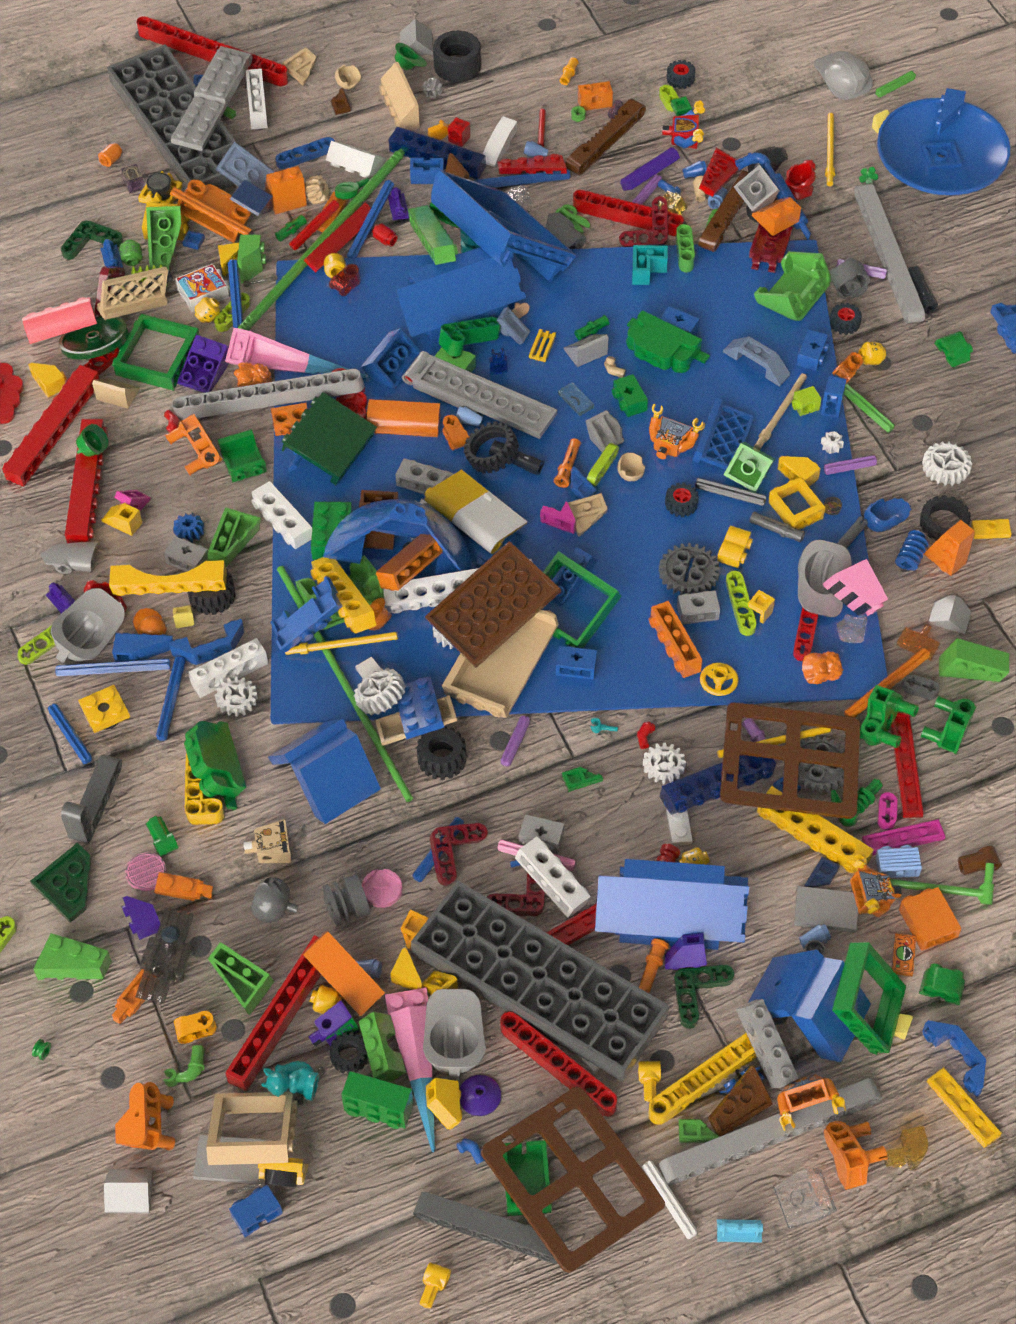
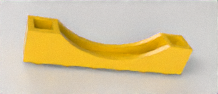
(205, 577)

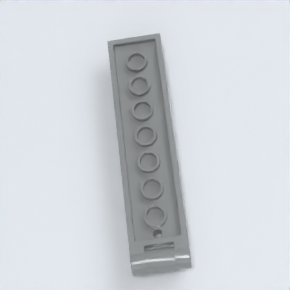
(211, 98)
(478, 394)

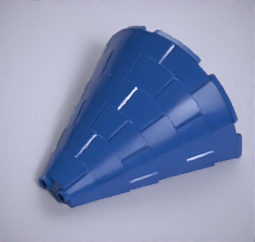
(402, 519)

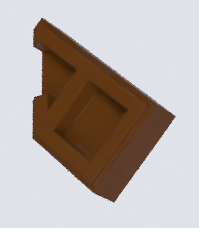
(340, 103)

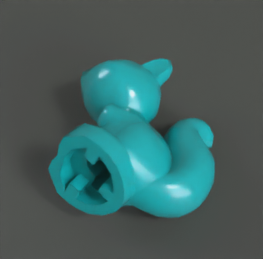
(296, 1076)

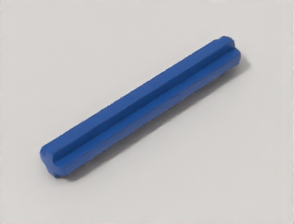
(70, 733)
(427, 863)

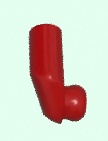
(173, 420)
(645, 729)

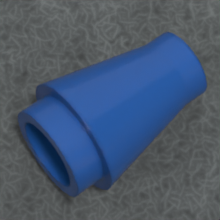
(694, 170)

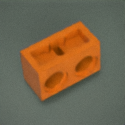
(285, 417)

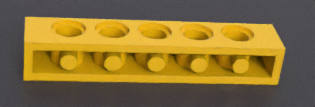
(355, 609)
(825, 831)

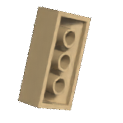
(400, 98)

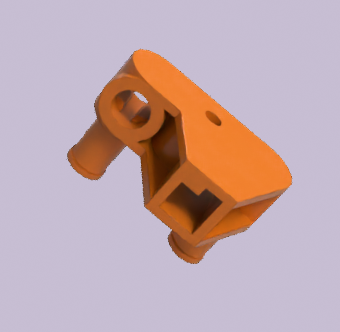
(201, 446)
(134, 1126)
(851, 1161)

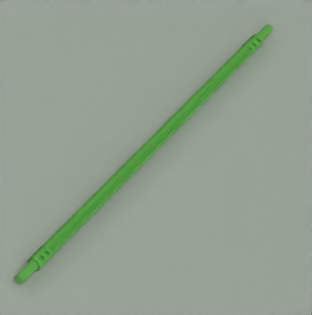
(298, 267)

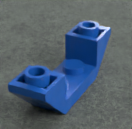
(205, 652)
(940, 1032)

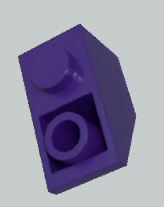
(143, 917)
(687, 952)

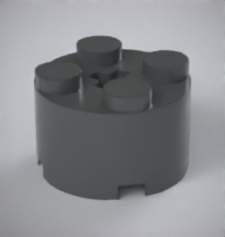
(850, 278)

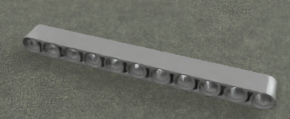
(889, 253)
(268, 394)
(765, 1134)

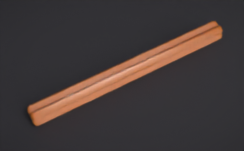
(889, 681)

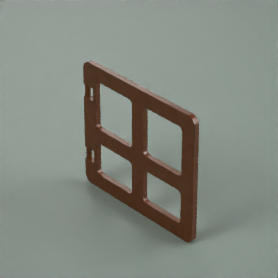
(792, 755)
(578, 1176)

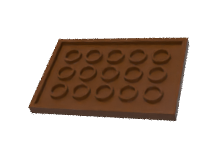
(492, 604)

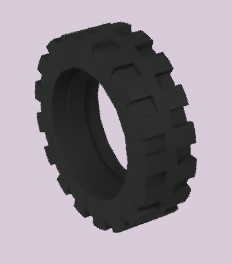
(942, 503)

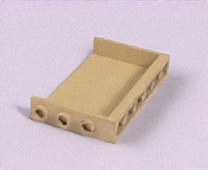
(504, 673)

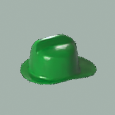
(408, 57)
(92, 441)

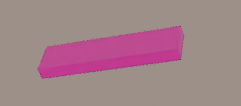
(908, 835)

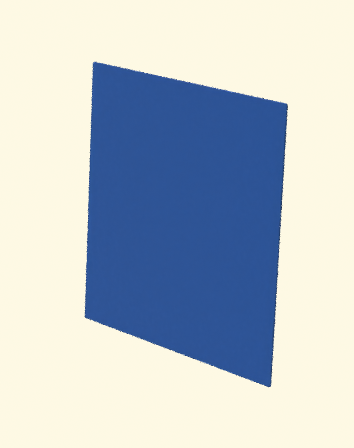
(637, 527)

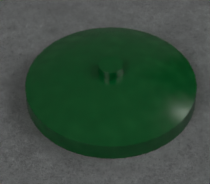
(94, 339)

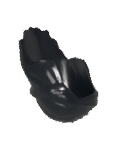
(776, 156)

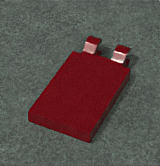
(769, 248)

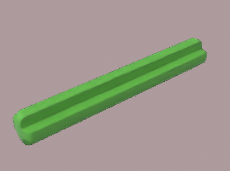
(868, 408)

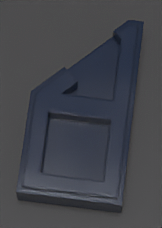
(823, 873)

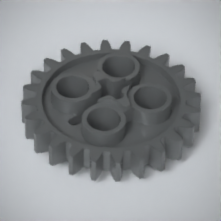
(703, 568)
(828, 777)

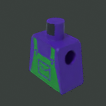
(333, 1023)

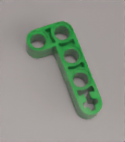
(457, 334)

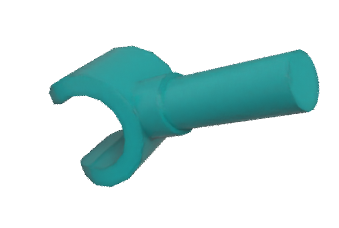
(596, 729)

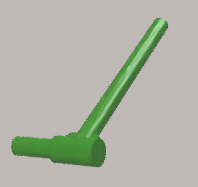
(984, 893)

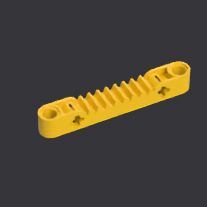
(701, 1079)

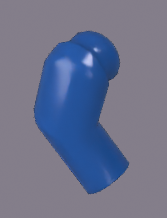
(667, 187)
(472, 1147)

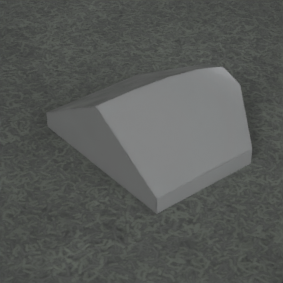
(604, 430)
(950, 614)

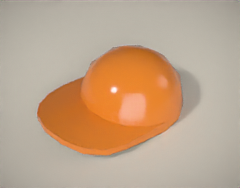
(149, 622)

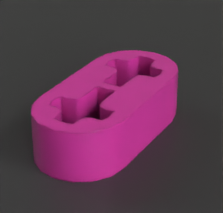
(891, 811)

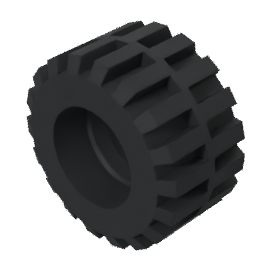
(214, 601)
(446, 765)

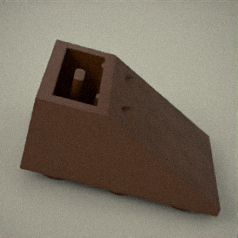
(376, 539)

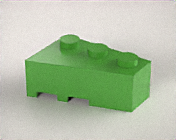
(232, 535)
(973, 661)
(71, 959)
(242, 977)

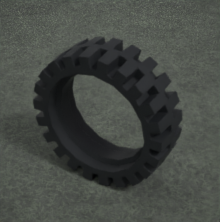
(484, 434)

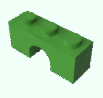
(384, 1062)

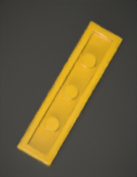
(964, 1107)

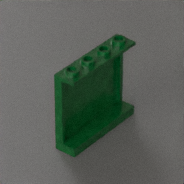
(329, 436)

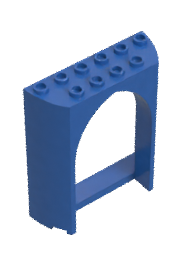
(499, 224)

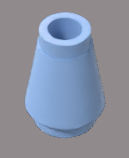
(469, 417)

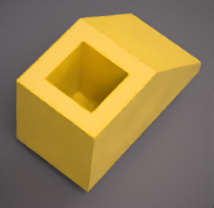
(123, 518)
(444, 1101)

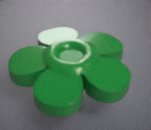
(868, 175)

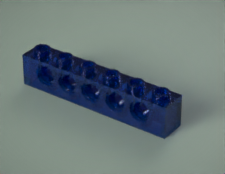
(425, 147)
(673, 793)

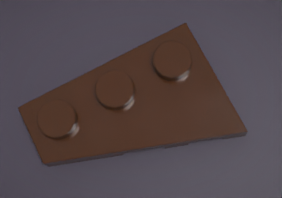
(741, 1103)

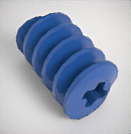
(912, 551)

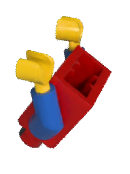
(685, 128)

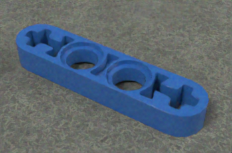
(283, 159)

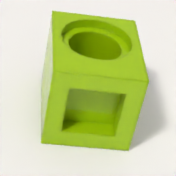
(806, 401)

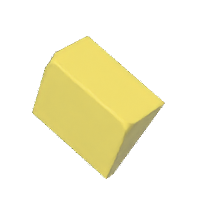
(878, 120)
(183, 616)
(903, 1025)

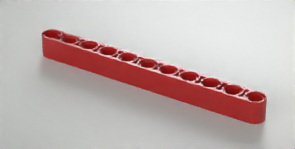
(204, 47)

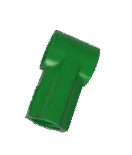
(162, 838)

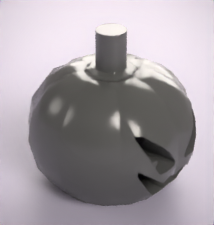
(272, 900)

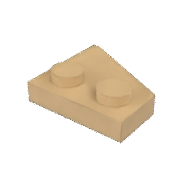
(300, 65)
(587, 511)

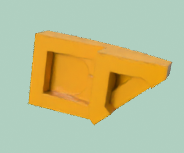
(438, 131)
(411, 926)

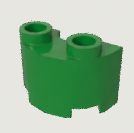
(955, 348)
(943, 983)

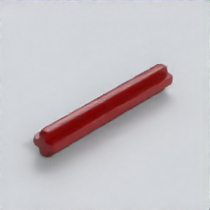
(314, 225)

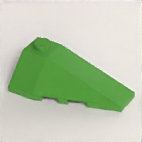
(163, 231)

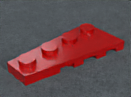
(532, 165)
(718, 173)

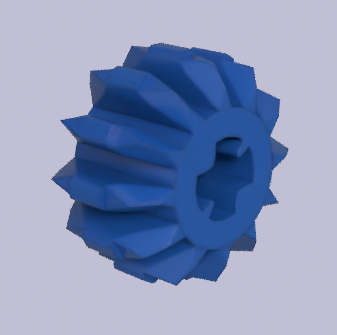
(189, 527)

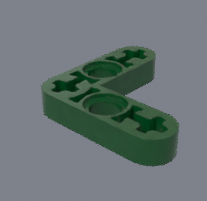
(90, 232)
(693, 983)

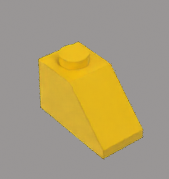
(48, 378)
(799, 467)

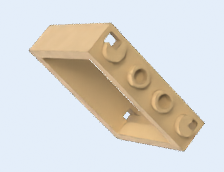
(251, 1152)

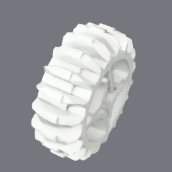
(947, 463)
(379, 691)

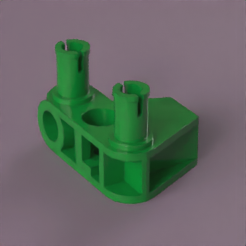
(881, 705)
(956, 726)

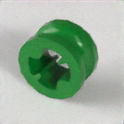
(41, 1049)

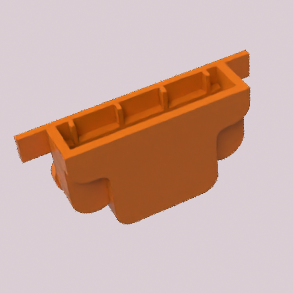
(213, 209)

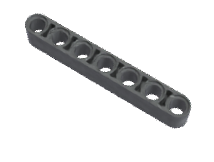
(482, 1225)

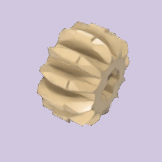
(317, 189)

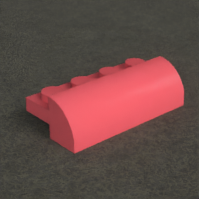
(59, 320)

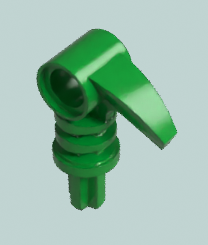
(864, 798)

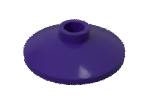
(480, 1104)

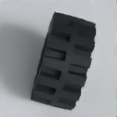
(348, 1041)

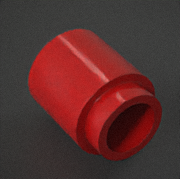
(385, 235)

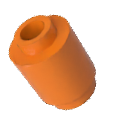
(110, 154)

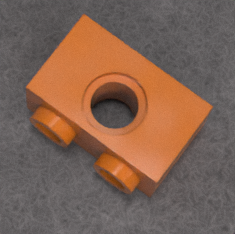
(595, 95)

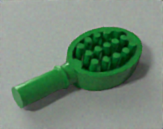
(349, 189)

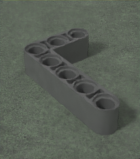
(83, 818)

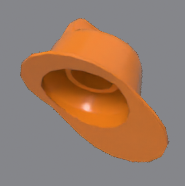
(381, 614)

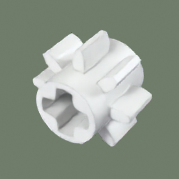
(832, 442)

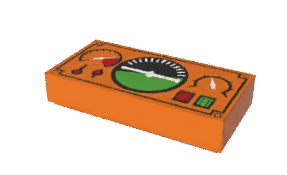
(903, 954)

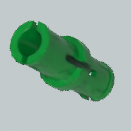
(283, 233)
(591, 327)

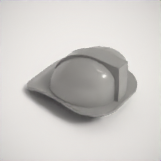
(844, 74)
(816, 565)
(87, 626)
(453, 1032)

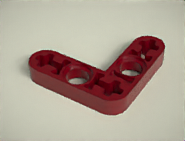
(652, 234)
(107, 273)
(449, 840)
(530, 897)

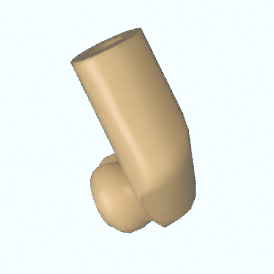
(612, 369)

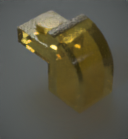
(913, 1149)

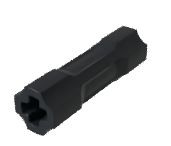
(927, 299)
(522, 460)

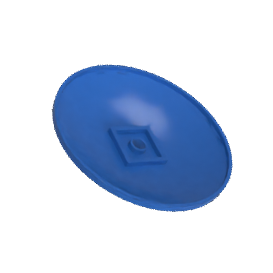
(972, 148)

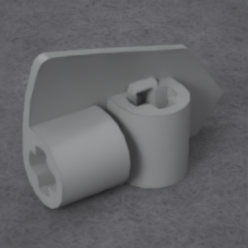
(71, 556)

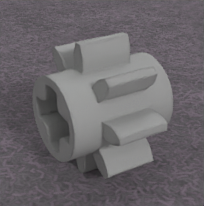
(432, 88)

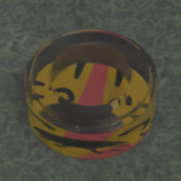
(832, 505)

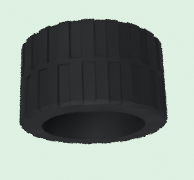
(460, 68)

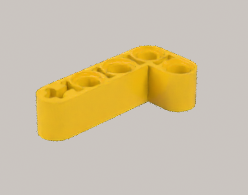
(199, 803)

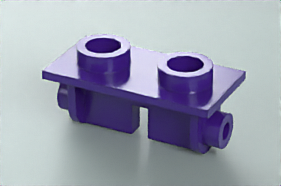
(398, 205)
(59, 597)

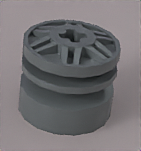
(346, 900)

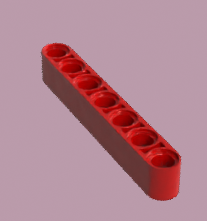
(622, 211)
(552, 1055)

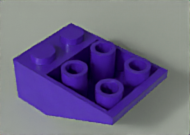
(204, 365)

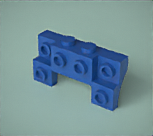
(1006, 318)
(307, 619)

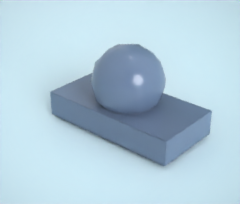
(512, 326)

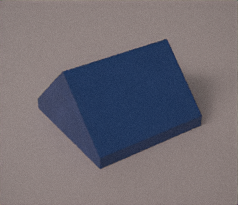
(253, 198)

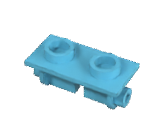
(739, 1230)

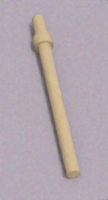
(765, 434)

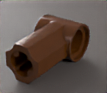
(977, 861)

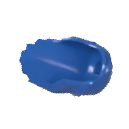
(885, 515)

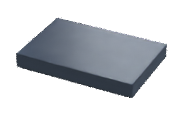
(241, 165)

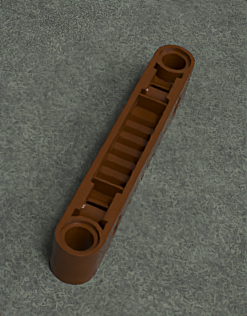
(590, 152)
(713, 233)

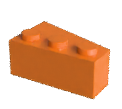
(952, 548)

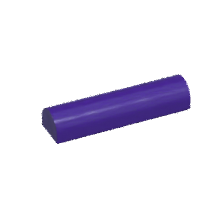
(649, 169)

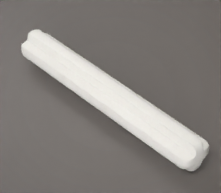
(670, 1200)

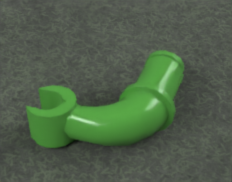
(194, 1069)

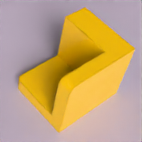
(762, 604)

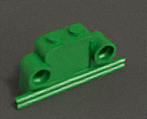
(663, 343)
(215, 761)

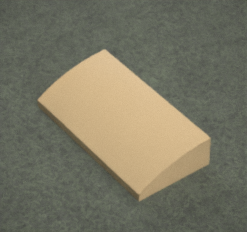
(391, 727)

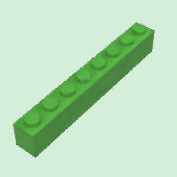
(432, 235)

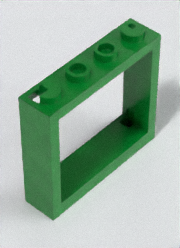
(149, 376)
(614, 596)
(861, 957)

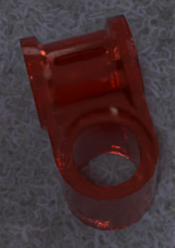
(346, 279)

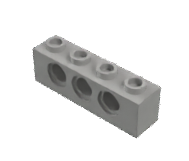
(419, 476)
(767, 1043)

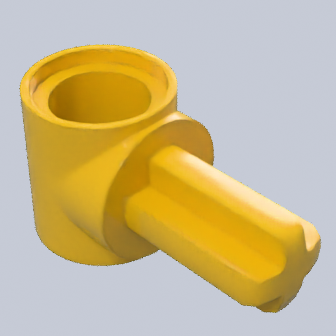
(649, 1075)
(435, 1279)

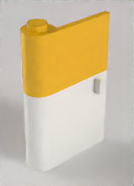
(474, 510)

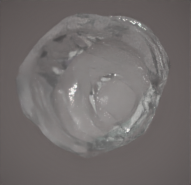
(521, 196)
(852, 628)

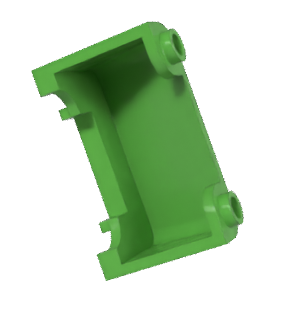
(799, 287)
(362, 576)

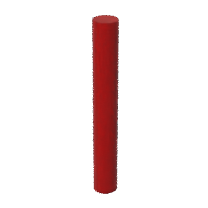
(541, 131)

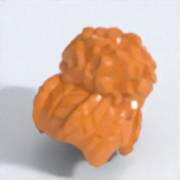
(252, 374)
(821, 667)

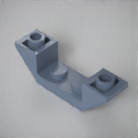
(775, 368)

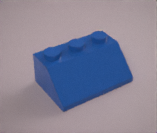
(391, 359)

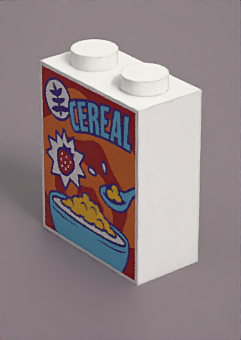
(202, 283)

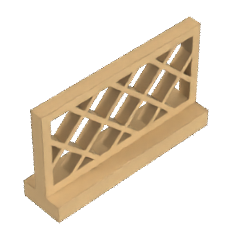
(134, 302)

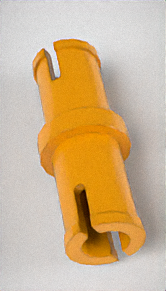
(569, 71)

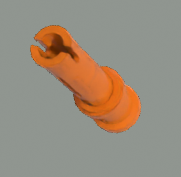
(573, 448)
(654, 961)

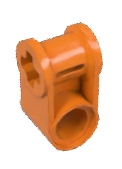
(849, 366)
(454, 432)

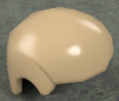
(347, 76)
(630, 467)

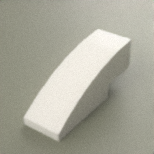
(500, 140)

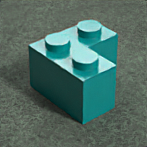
(646, 260)

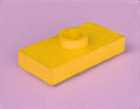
(991, 528)

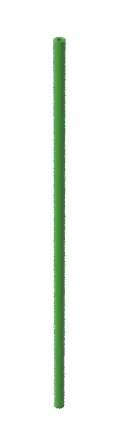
(350, 693)

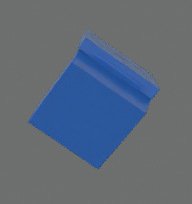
(330, 769)
(808, 995)

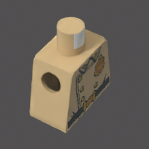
(270, 843)

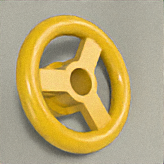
(719, 676)

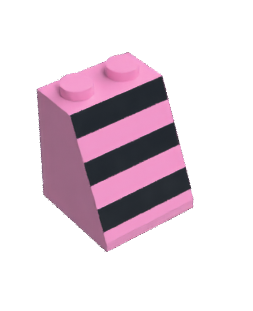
(857, 588)

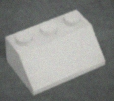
(354, 159)

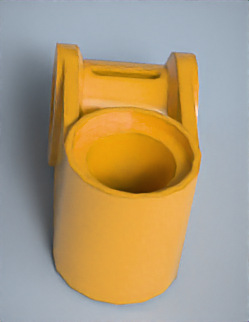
(192, 1027)

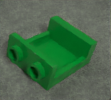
(241, 456)

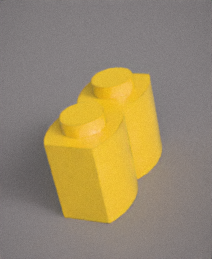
(734, 547)

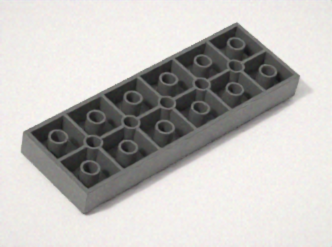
(158, 97)
(540, 980)

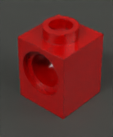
(459, 132)

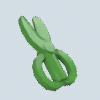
(574, 218)

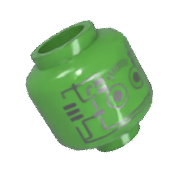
(130, 252)

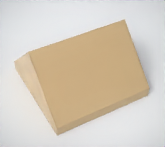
(115, 392)

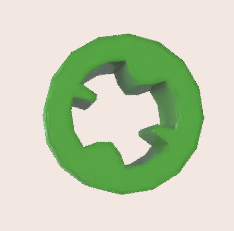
(578, 109)

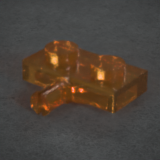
(915, 641)

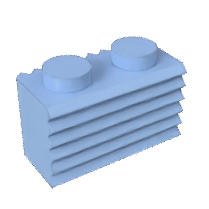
(899, 861)

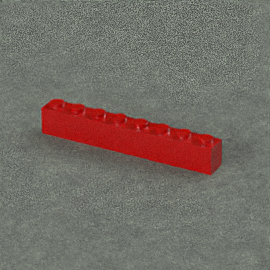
(50, 426)
(84, 492)
(273, 1023)

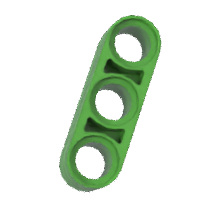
(685, 248)

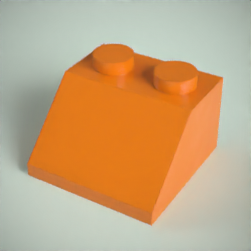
(778, 215)

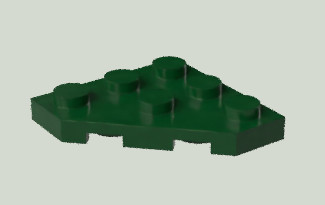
(66, 882)

